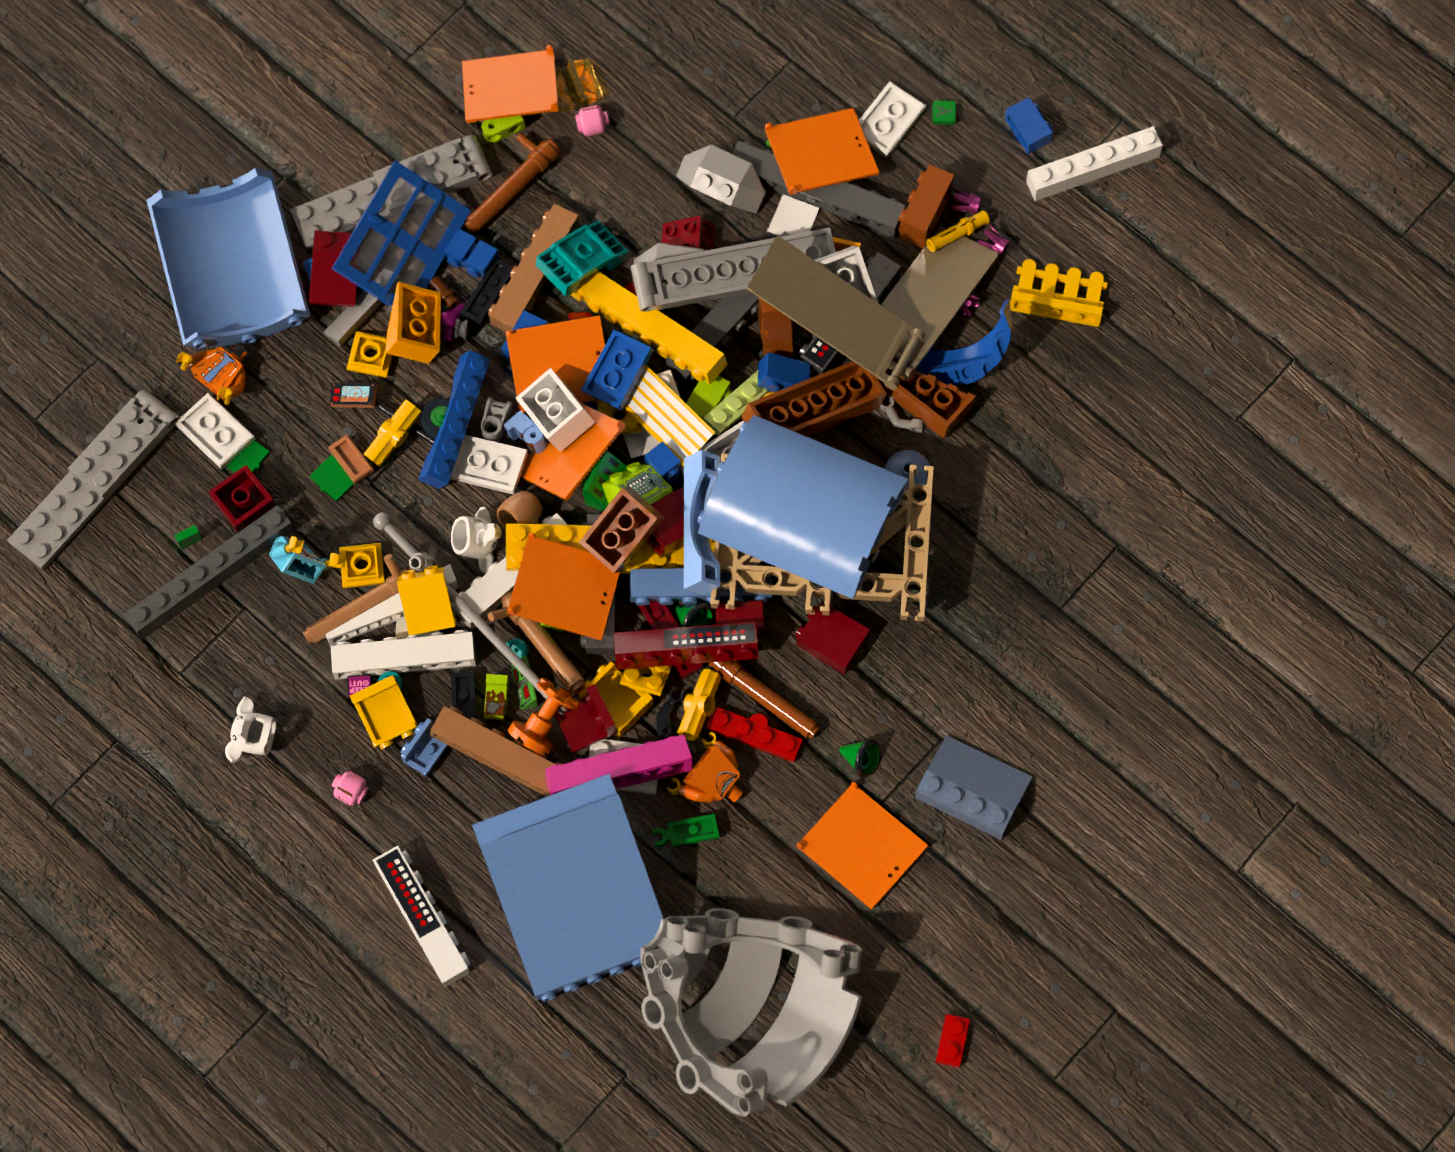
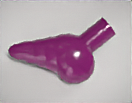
(448, 321)

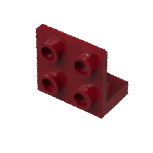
(690, 232)
(587, 723)

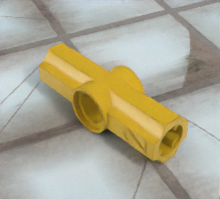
(392, 433)
(699, 704)

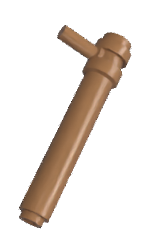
(317, 631)
(545, 645)

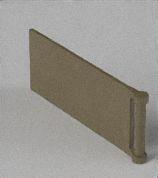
(935, 292)
(833, 310)

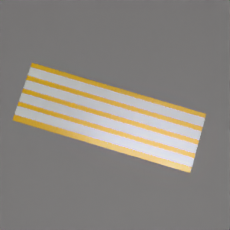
(667, 416)

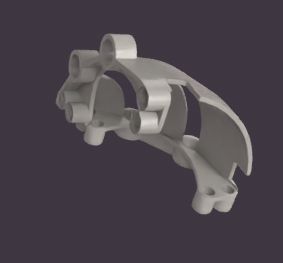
(801, 1038)

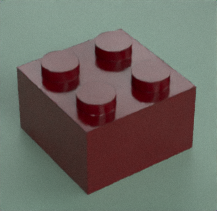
(241, 498)

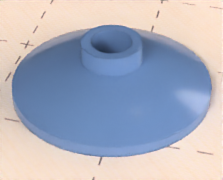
(906, 458)

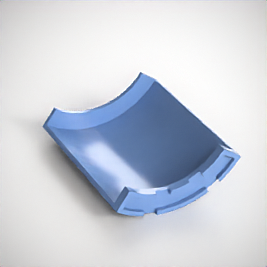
(229, 261)
(800, 505)

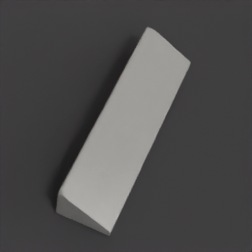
(352, 318)

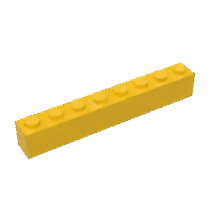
(651, 327)

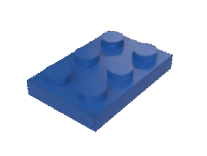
(617, 370)

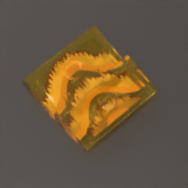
(577, 85)

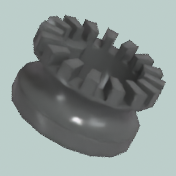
(462, 329)

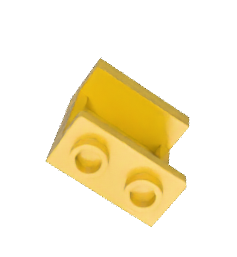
(426, 600)
(622, 702)
(384, 712)

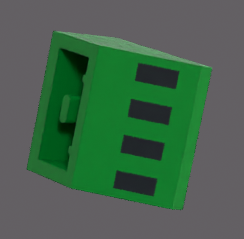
(592, 485)

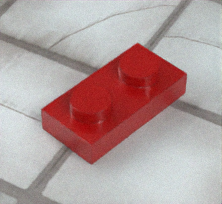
(952, 1041)

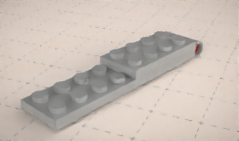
(446, 167)
(715, 271)
(94, 478)

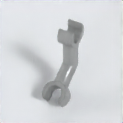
(913, 425)

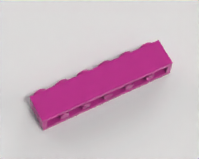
(625, 766)

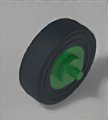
(433, 416)

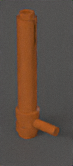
(537, 162)
(735, 673)

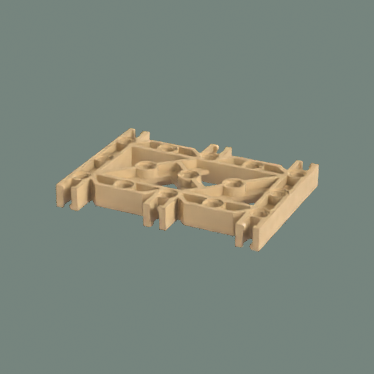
(886, 587)

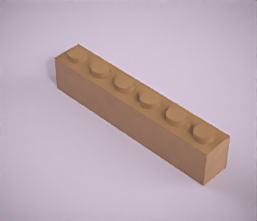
(526, 278)
(492, 749)

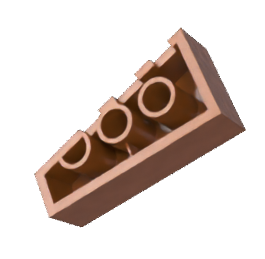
(775, 330)
(931, 401)

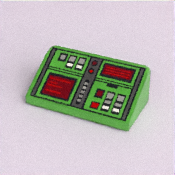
(525, 690)

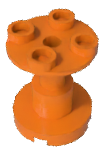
(539, 724)

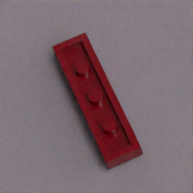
(660, 618)

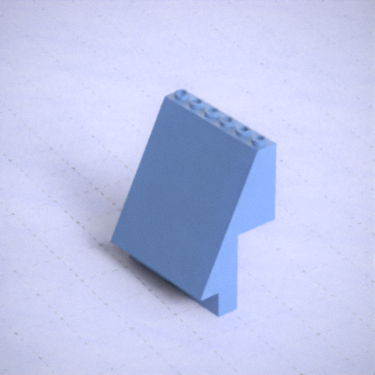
(571, 886)

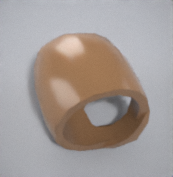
(519, 509)

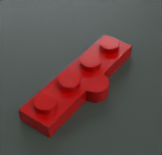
(754, 733)

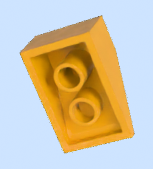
(414, 323)

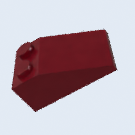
(327, 285)

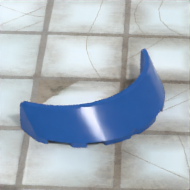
(974, 361)

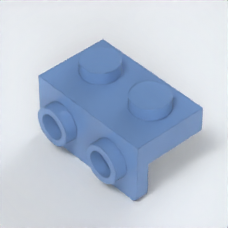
(423, 750)

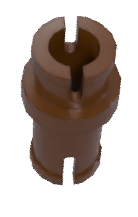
(448, 295)

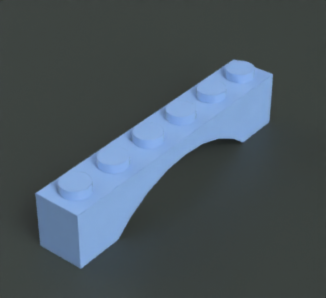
(700, 564)

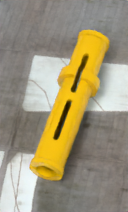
(965, 227)

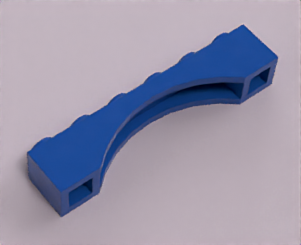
(445, 449)

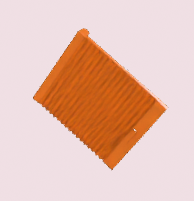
(510, 85)
(821, 151)
(564, 346)
(564, 470)
(563, 588)
(862, 846)

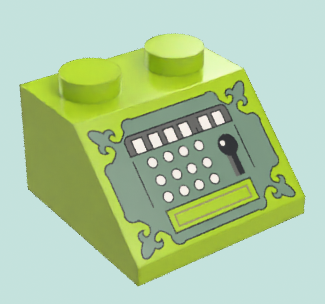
(641, 479)

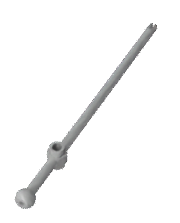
(419, 562)

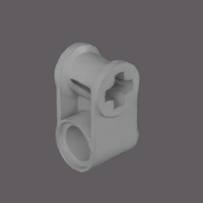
(495, 416)

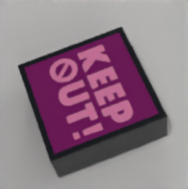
(357, 683)

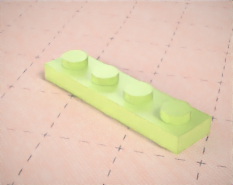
(733, 406)

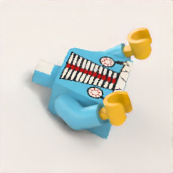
(299, 561)

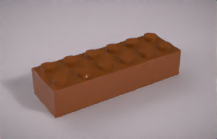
(821, 400)

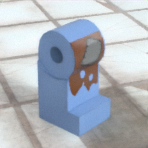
(524, 428)

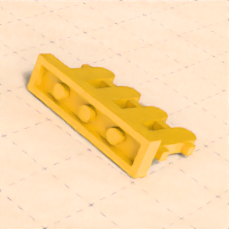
(1054, 305)

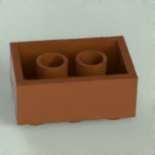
(925, 206)
(621, 529)

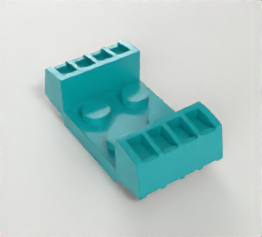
(579, 256)

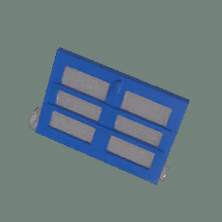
(400, 235)

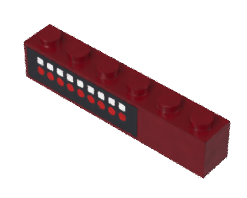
(686, 645)

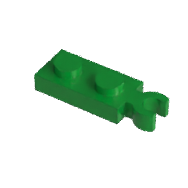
(688, 831)

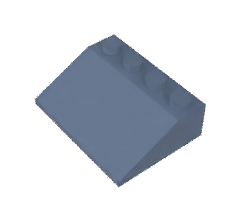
(973, 787)

